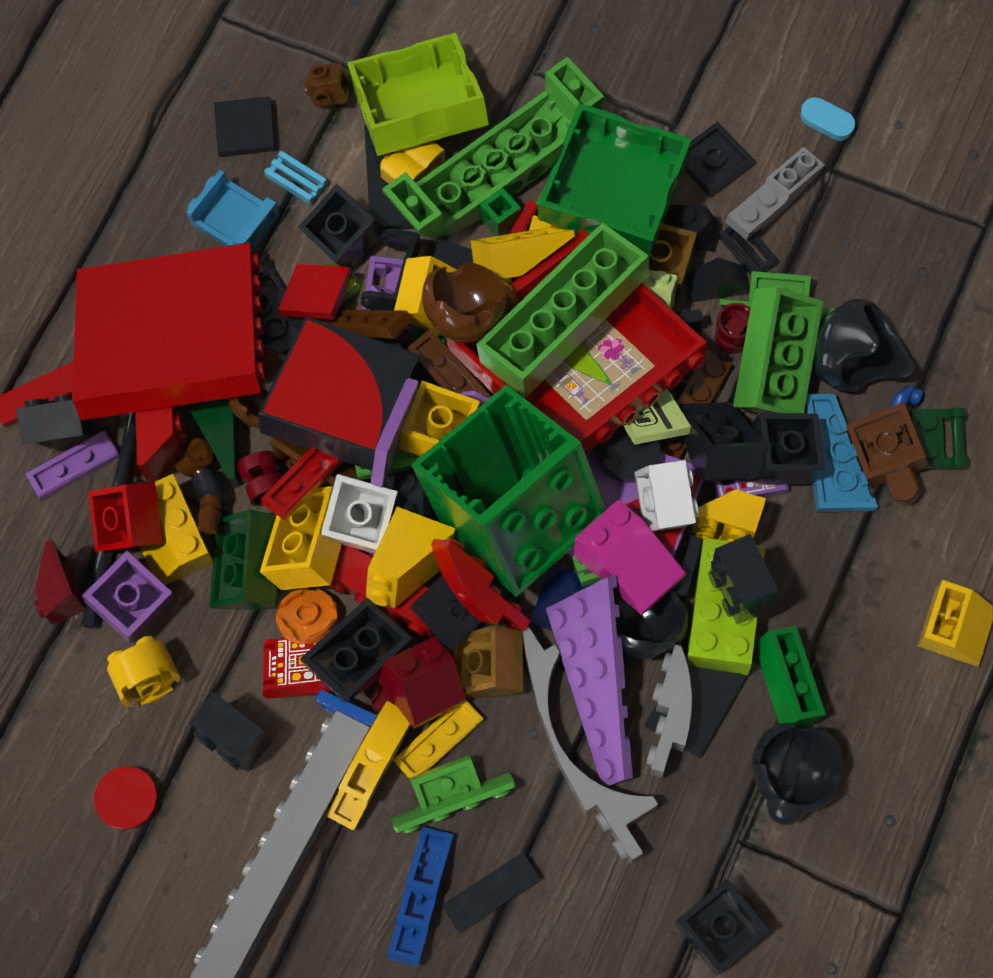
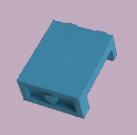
(231, 213)

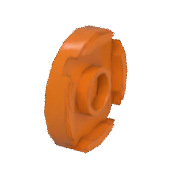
(306, 616)

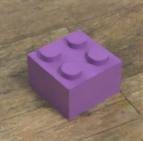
(128, 597)

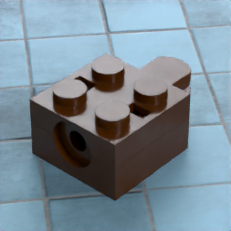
(890, 453)

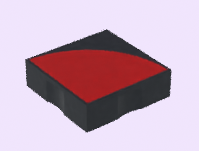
(336, 392)

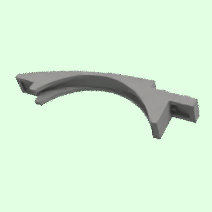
(614, 809)

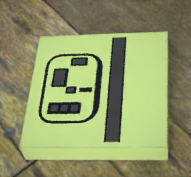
(658, 421)

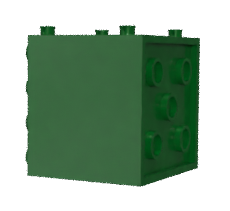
(539, 516)

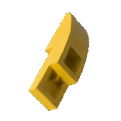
(369, 766)

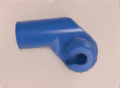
(906, 395)

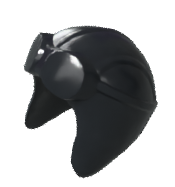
(858, 347)

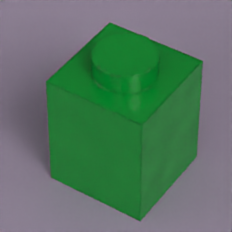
(500, 212)

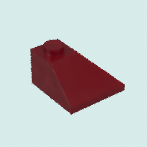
(56, 587)

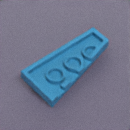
(843, 483)

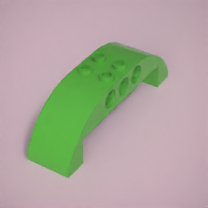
(504, 157)

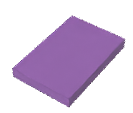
(390, 438)

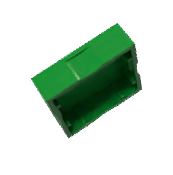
(614, 176)

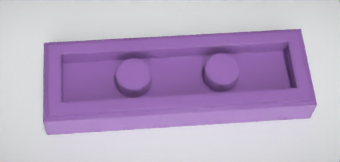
(72, 465)

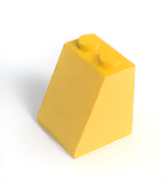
(404, 557)

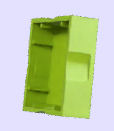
(417, 94)

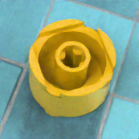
(142, 672)

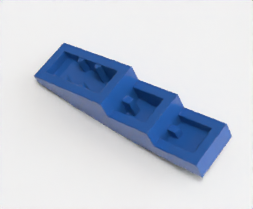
(420, 896)

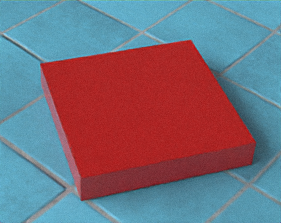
(315, 291)

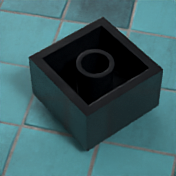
(342, 228)
(50, 421)
(792, 448)
(742, 579)
(235, 735)
(721, 927)

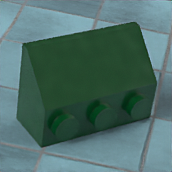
(240, 583)

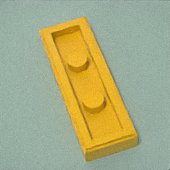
(438, 740)

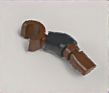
(206, 483)

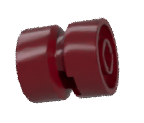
(732, 328)
(260, 473)

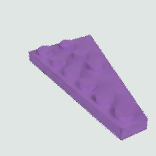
(595, 670)

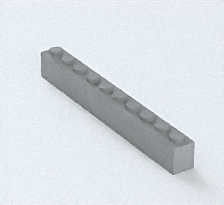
(281, 851)

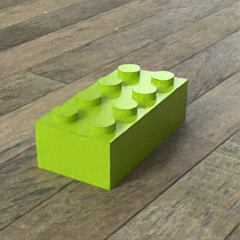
(714, 637)

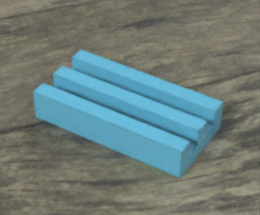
(277, 164)

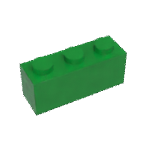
(789, 677)

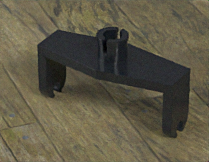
(399, 240)

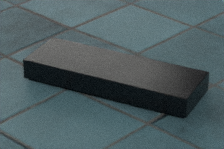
(491, 892)

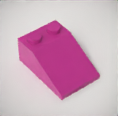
(627, 548)

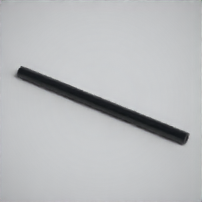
(121, 477)

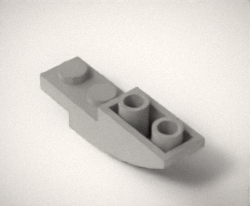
(776, 194)
(675, 700)

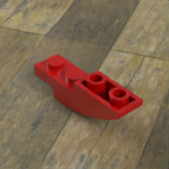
(472, 586)

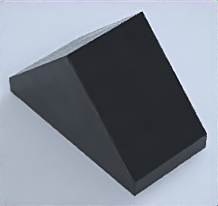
(717, 280)

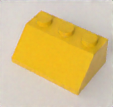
(182, 543)

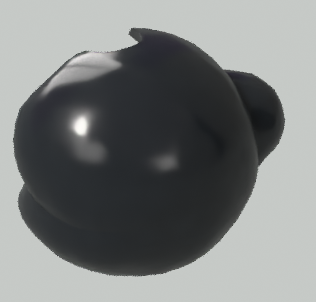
(653, 631)
(796, 770)

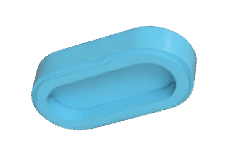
(827, 119)

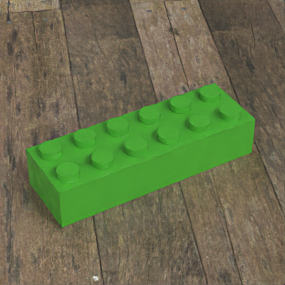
(563, 309)

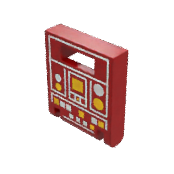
(285, 673)

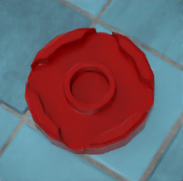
(126, 798)

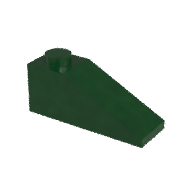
(221, 433)

